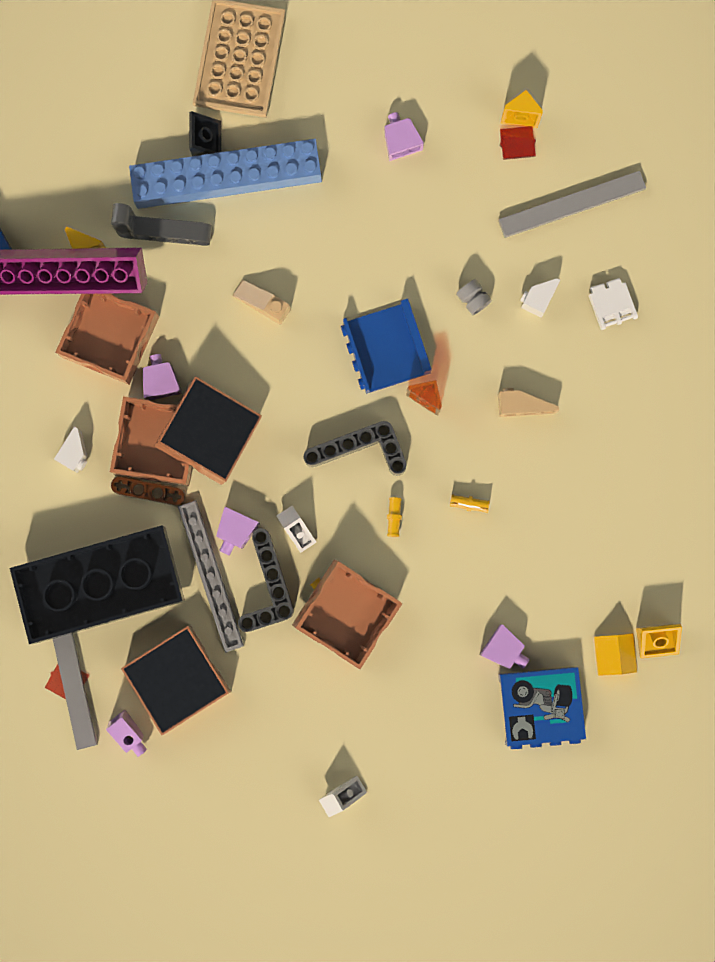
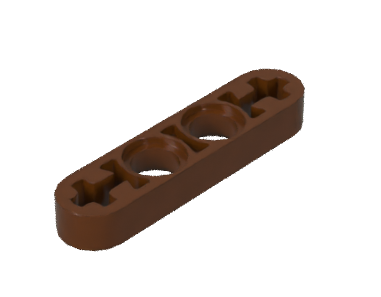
(148, 489)

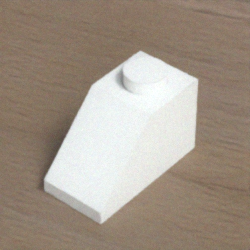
(539, 297)
(73, 451)
(296, 529)
(342, 796)

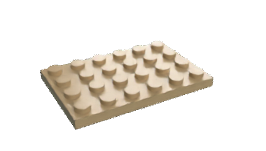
(239, 58)

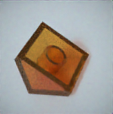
(426, 395)

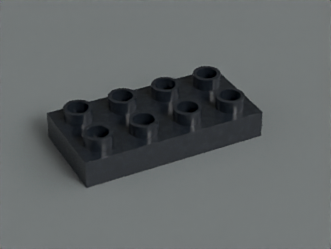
(97, 584)

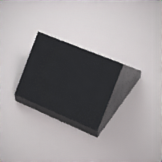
(204, 134)

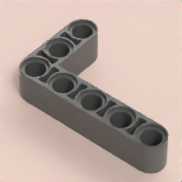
(157, 229)
(355, 437)
(271, 585)

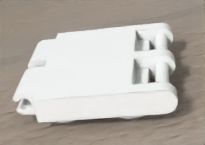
(612, 303)

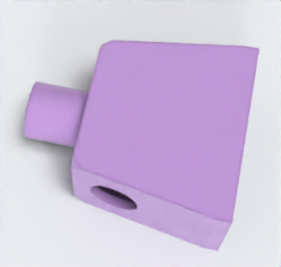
(401, 137)
(159, 379)
(235, 530)
(505, 649)
(124, 726)

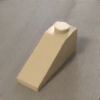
(262, 301)
(522, 404)

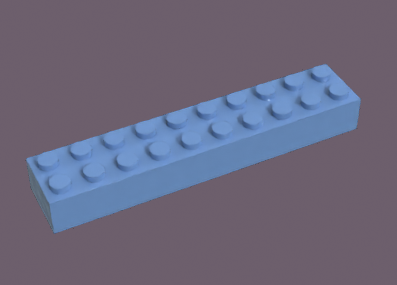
(225, 173)

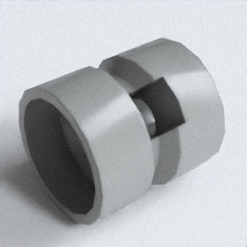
(473, 296)

